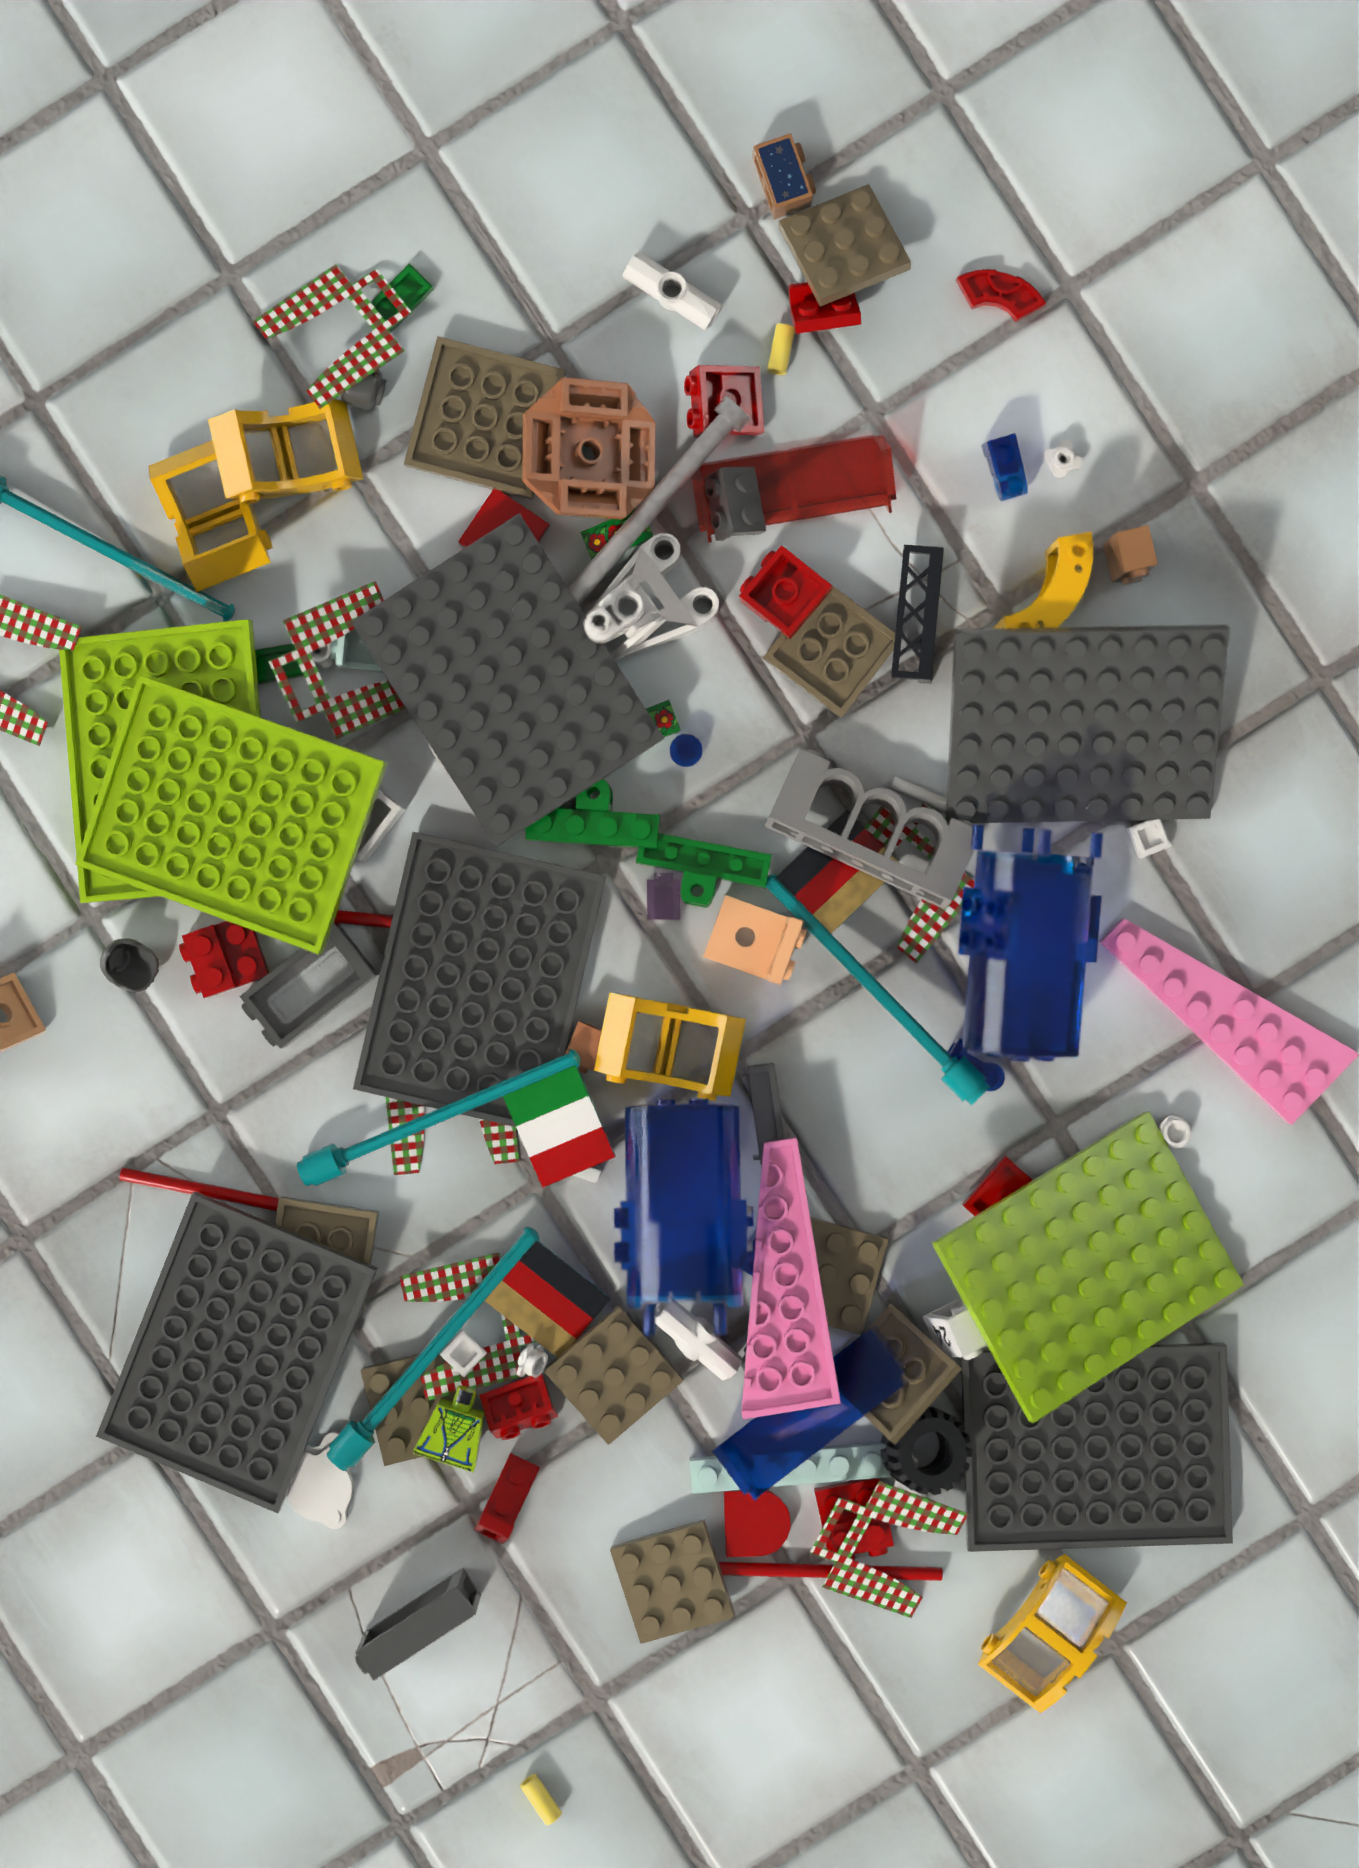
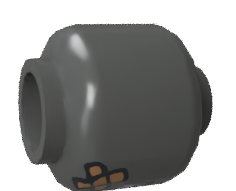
(366, 392)

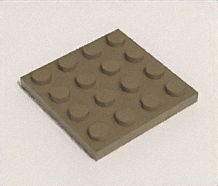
(474, 415)

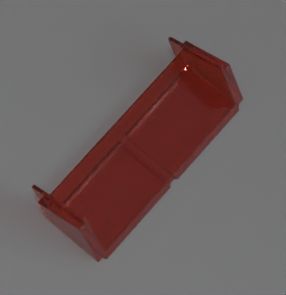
(810, 480)

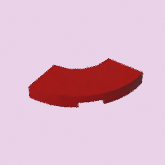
(1000, 290)

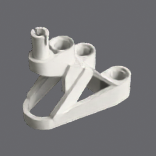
(606, 622)

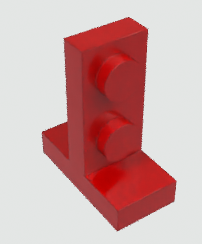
(506, 1499)

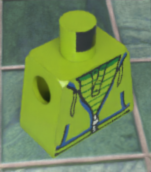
(453, 1431)

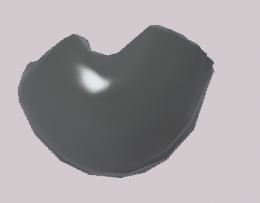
(129, 964)

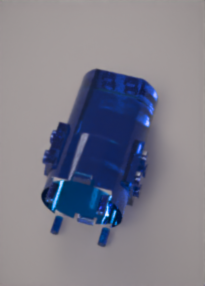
(1028, 948)
(683, 1207)

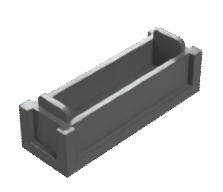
(765, 1104)

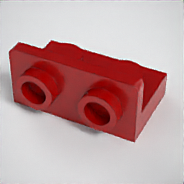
(810, 317)
(518, 1407)

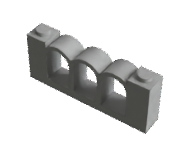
(952, 839)

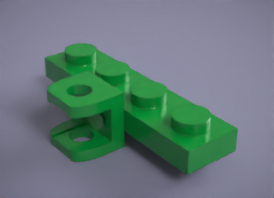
(596, 823)
(704, 864)

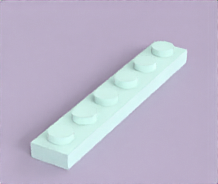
(826, 1465)

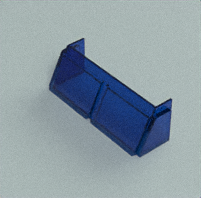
(781, 1442)

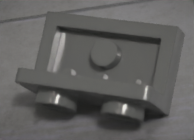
(734, 502)

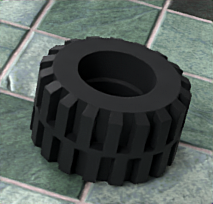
(946, 1465)

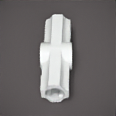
(654, 279)
(697, 1339)

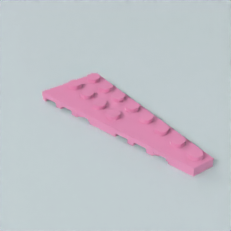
(1259, 1041)
(788, 1332)

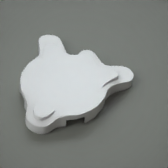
(320, 1488)

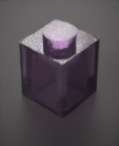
(663, 897)

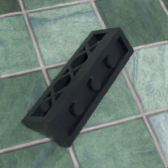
(930, 613)

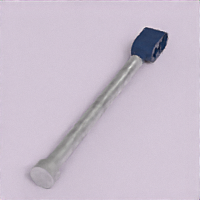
(729, 417)

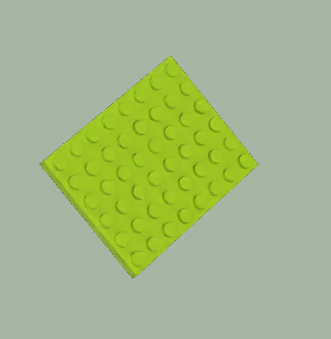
(97, 688)
(231, 814)
(1088, 1265)

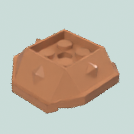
(608, 422)

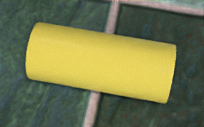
(781, 349)
(541, 1799)

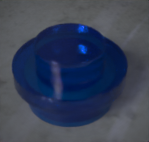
(685, 750)

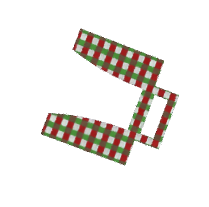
(364, 356)
(39, 629)
(316, 629)
(928, 919)
(407, 1152)
(455, 1283)
(894, 1507)

